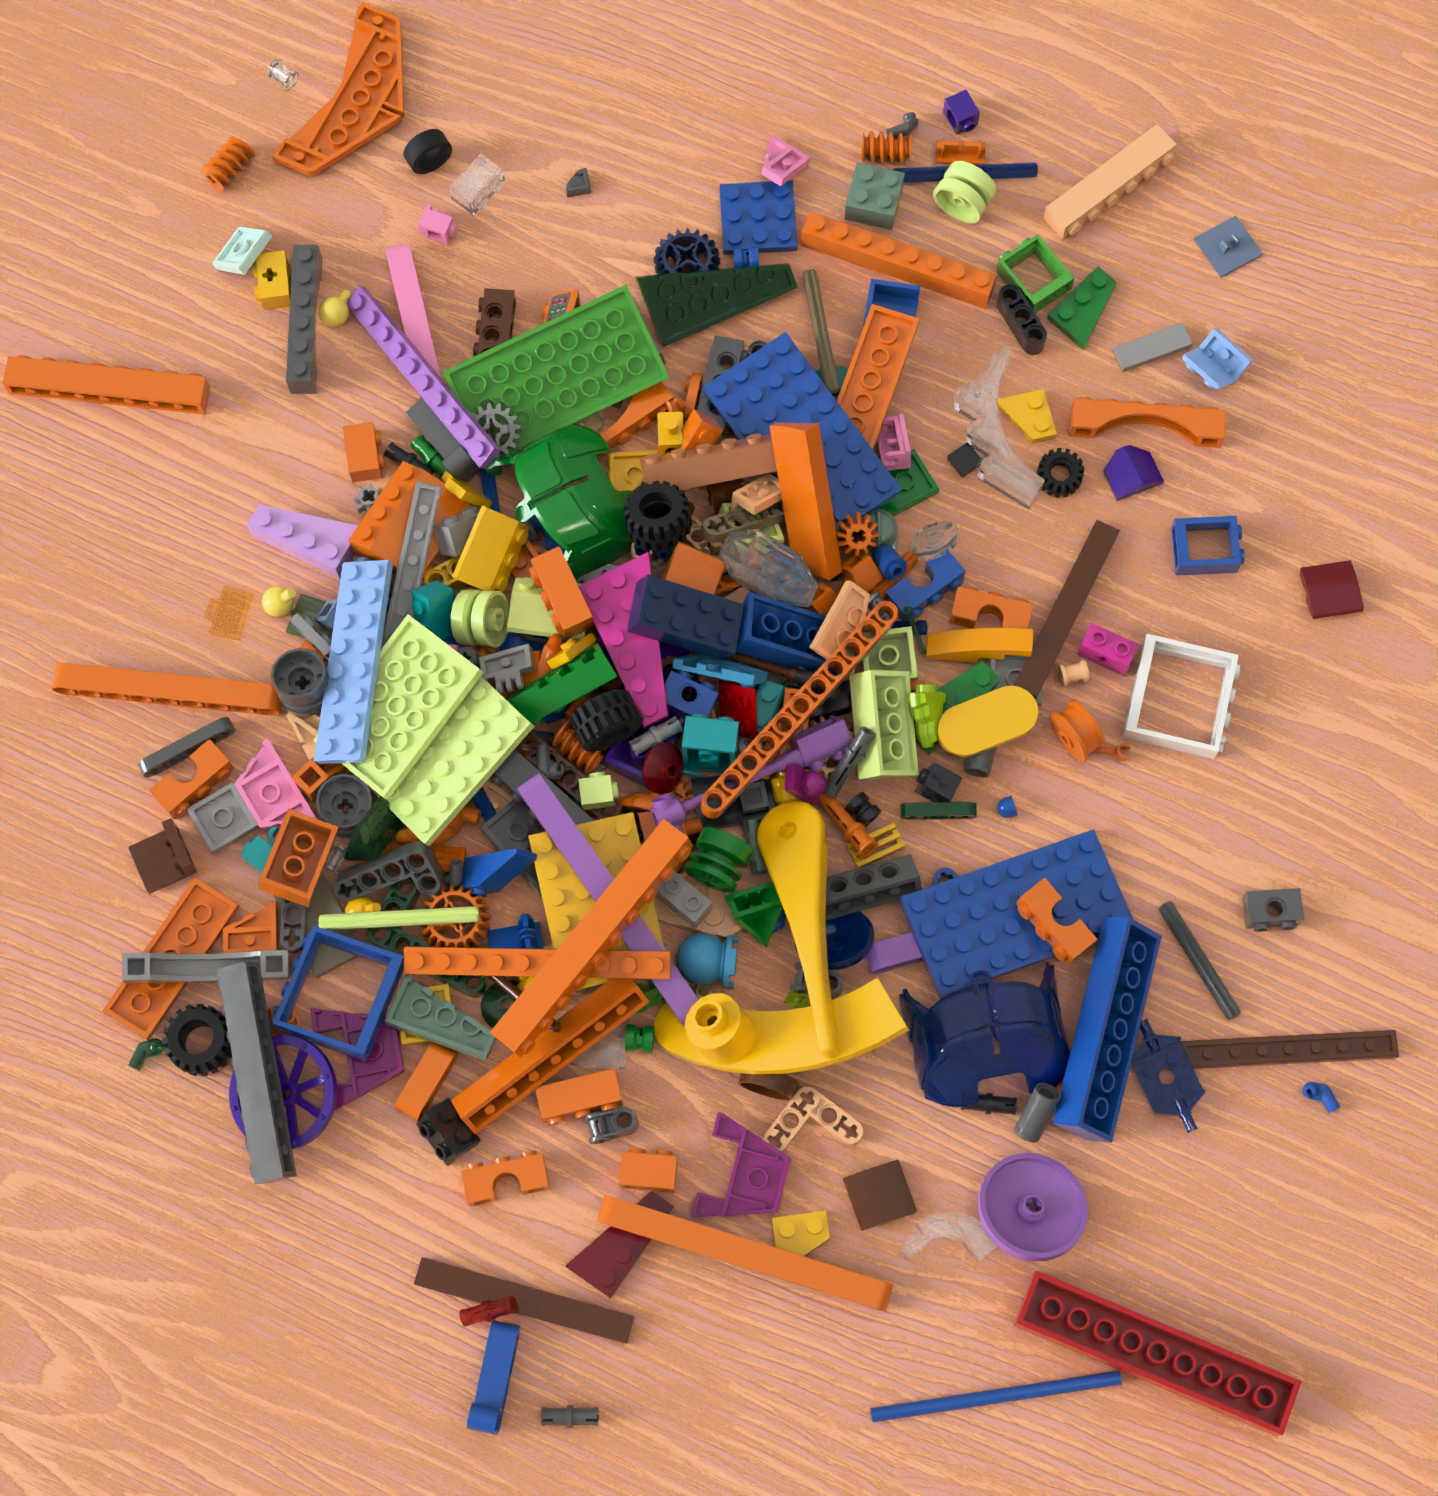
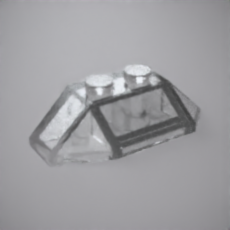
(768, 567)

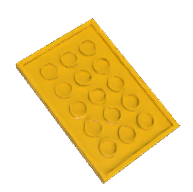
(564, 894)

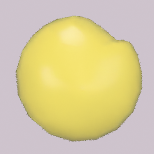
(335, 310)
(278, 601)

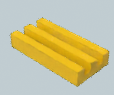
(874, 835)

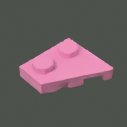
(783, 161)

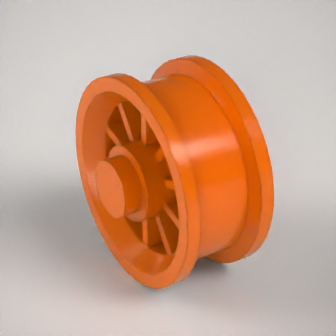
(1077, 731)

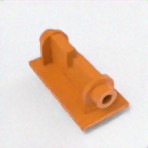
(967, 151)

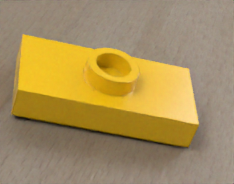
(570, 650)

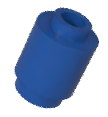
(889, 562)

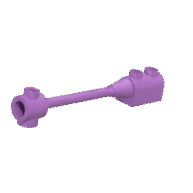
(807, 749)

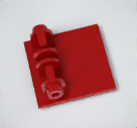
(739, 704)

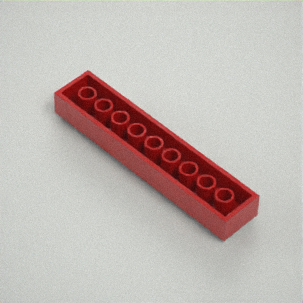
(1157, 1354)

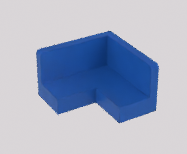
(893, 296)

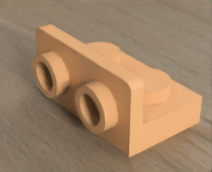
(757, 494)

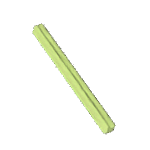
(399, 918)

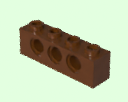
(500, 303)

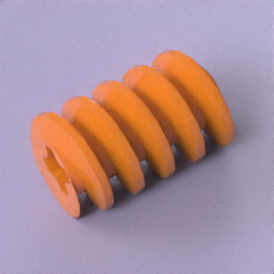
(886, 147)
(225, 162)
(569, 743)

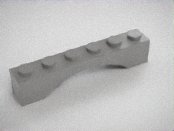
(198, 967)

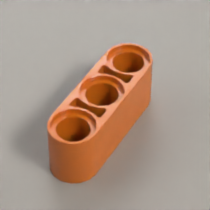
(426, 1080)

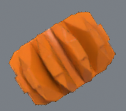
(857, 524)

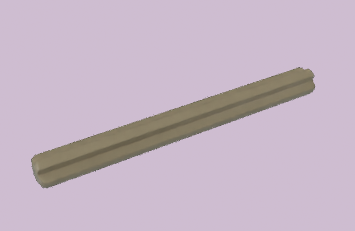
(820, 331)

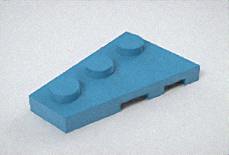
(721, 669)

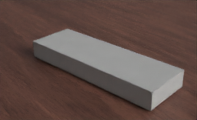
(1152, 347)

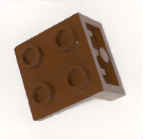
(162, 858)

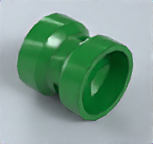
(639, 1038)

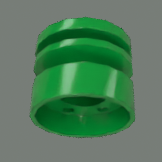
(719, 857)

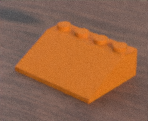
(384, 525)

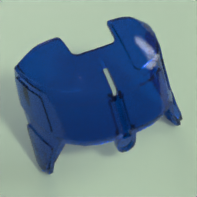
(956, 1042)

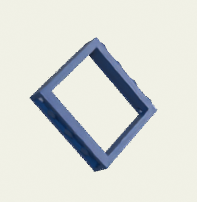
(301, 968)

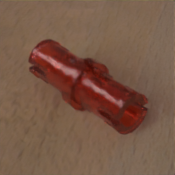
(495, 1309)

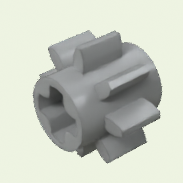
(365, 494)

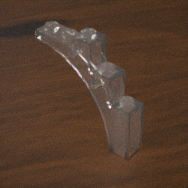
(1000, 464)

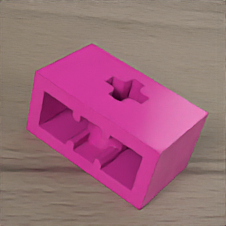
(1107, 649)

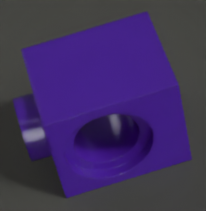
(961, 112)

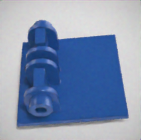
(524, 935)

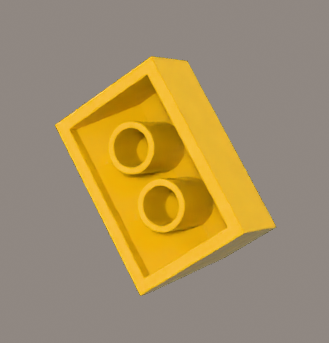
(491, 551)

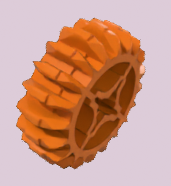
(463, 940)

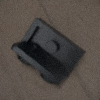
(446, 1132)

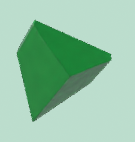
(756, 910)

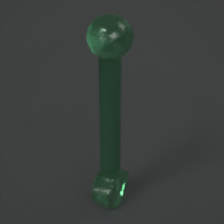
(908, 610)

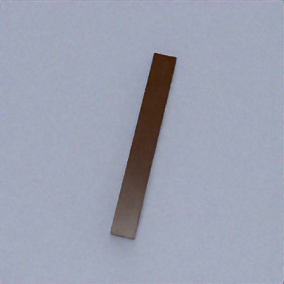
(1066, 608)
(1292, 1049)
(529, 1301)

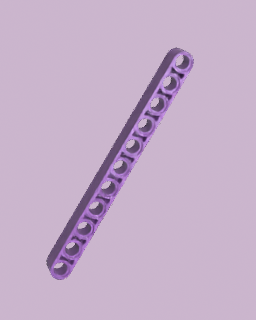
(596, 880)

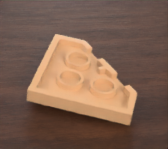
(718, 922)

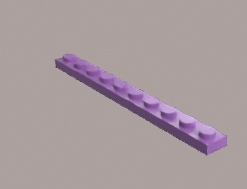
(423, 377)

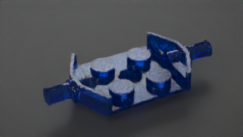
(1167, 1053)

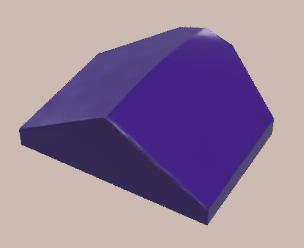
(1132, 472)

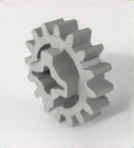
(508, 427)

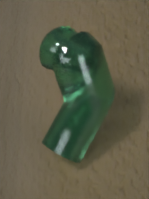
(145, 1050)

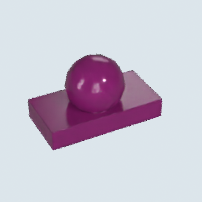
(804, 785)

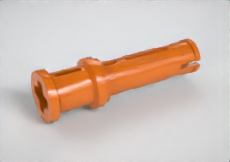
(853, 831)

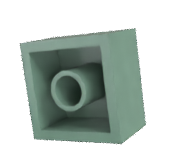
(874, 196)

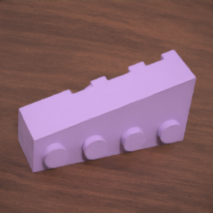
(305, 537)

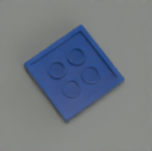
(758, 217)

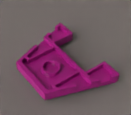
(384, 1059)
(755, 1178)

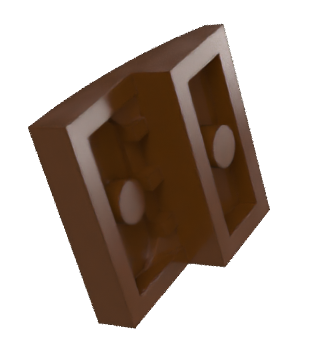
(880, 1195)

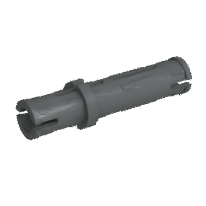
(853, 753)

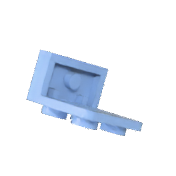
(1218, 360)

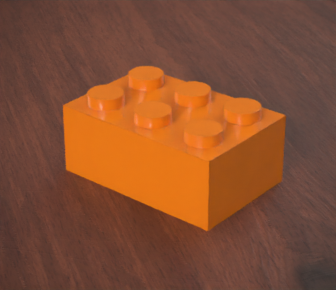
(561, 593)
(298, 858)

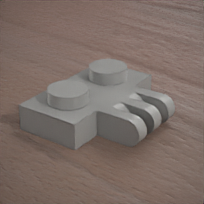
(508, 667)

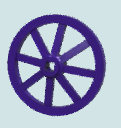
(327, 1078)

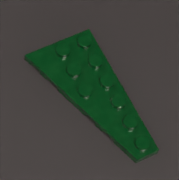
(698, 299)

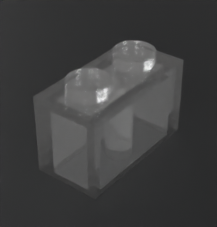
(477, 184)

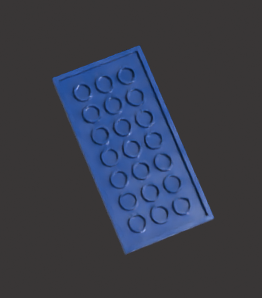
(784, 388)
(977, 925)

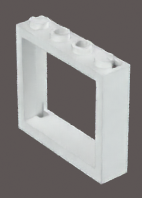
(1193, 653)

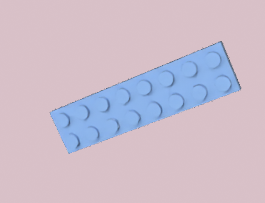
(353, 662)

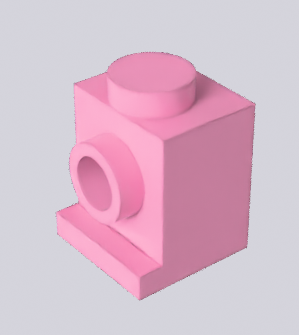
(437, 225)

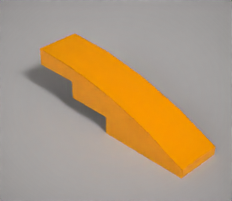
(976, 643)

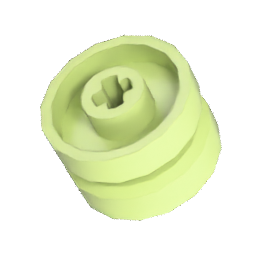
(964, 192)
(480, 618)

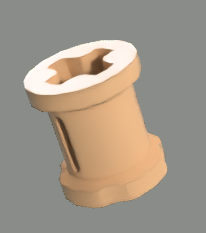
(1073, 673)

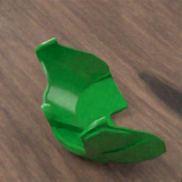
(582, 518)

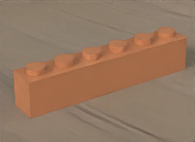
(711, 463)

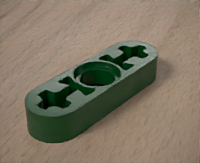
(938, 810)

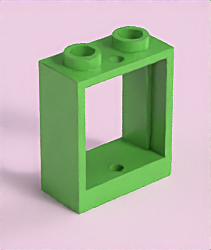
(1063, 278)

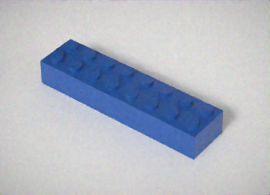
(1107, 1029)

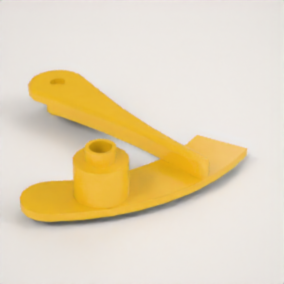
(798, 1039)

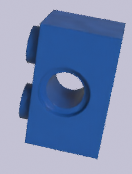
(705, 697)

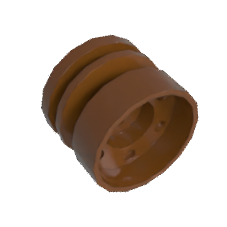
(770, 1085)

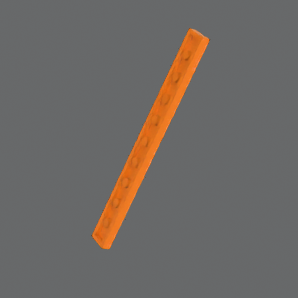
(529, 961)

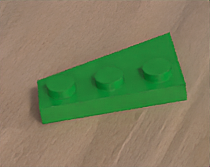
(1083, 306)

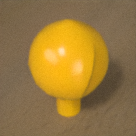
(362, 904)

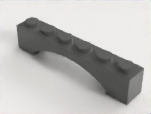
(301, 354)

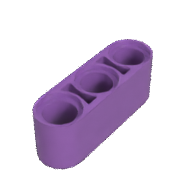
(894, 953)

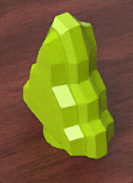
(926, 710)

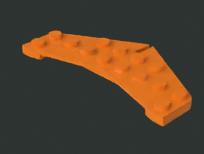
(361, 104)

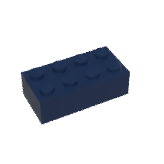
(685, 617)

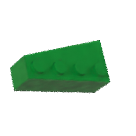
(563, 685)

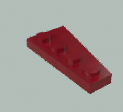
(614, 1252)

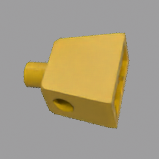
(670, 431)

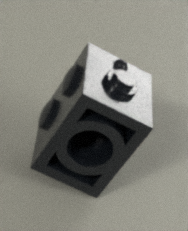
(937, 783)

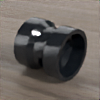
(863, 809)

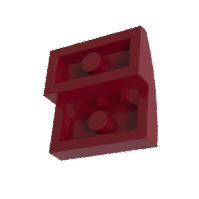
(1331, 589)

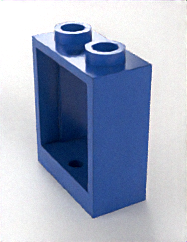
(1184, 566)

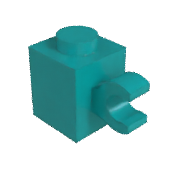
(258, 850)

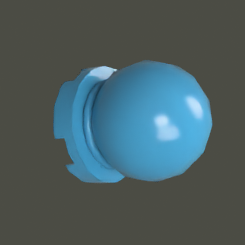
(706, 959)

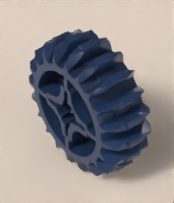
(685, 251)

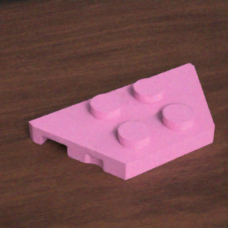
(270, 789)

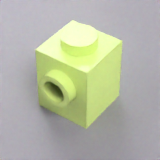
(598, 791)

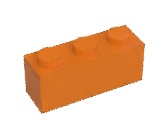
(578, 1096)

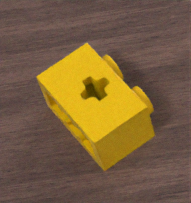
(276, 267)

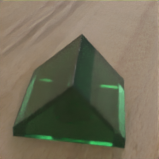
(373, 832)

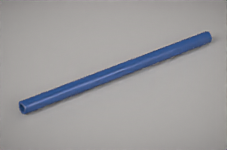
(996, 1396)

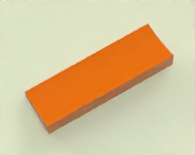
(806, 496)

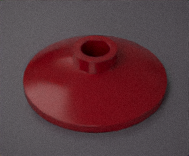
(663, 768)

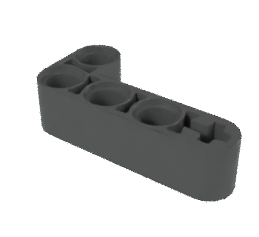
(455, 457)
(355, 883)

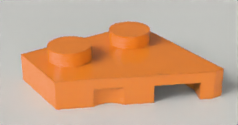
(254, 932)

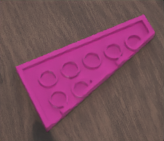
(633, 655)

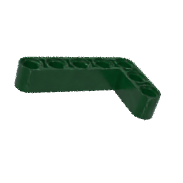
(396, 936)

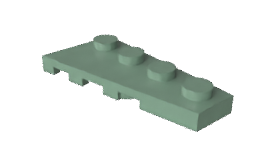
(433, 1019)

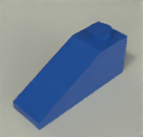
(494, 870)

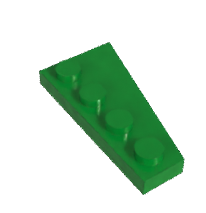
(968, 685)

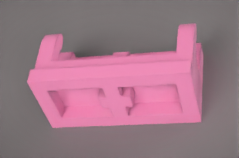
(894, 444)

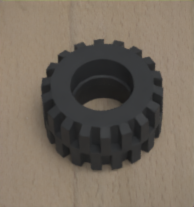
(655, 500)
(606, 720)
(180, 1029)

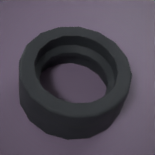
(427, 151)

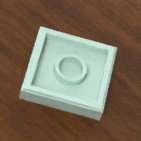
(242, 250)

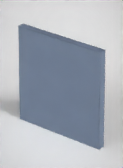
(1228, 246)

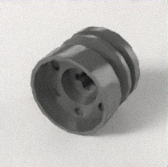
(300, 681)
(337, 793)

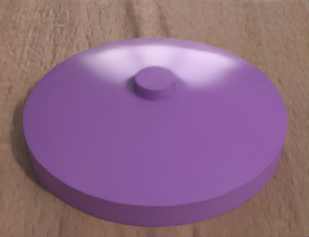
(1032, 1207)

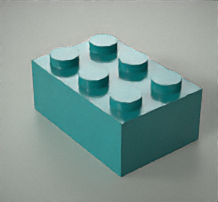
(710, 743)

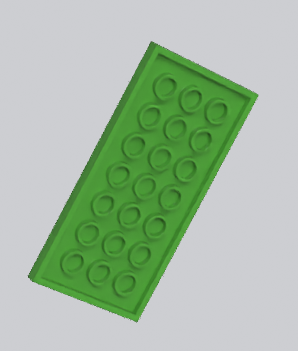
(562, 368)

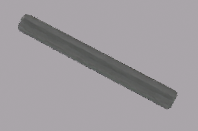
(1199, 960)

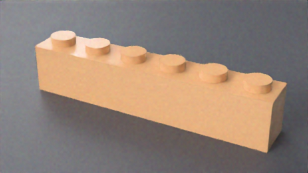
(1109, 182)

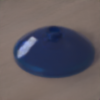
(848, 940)

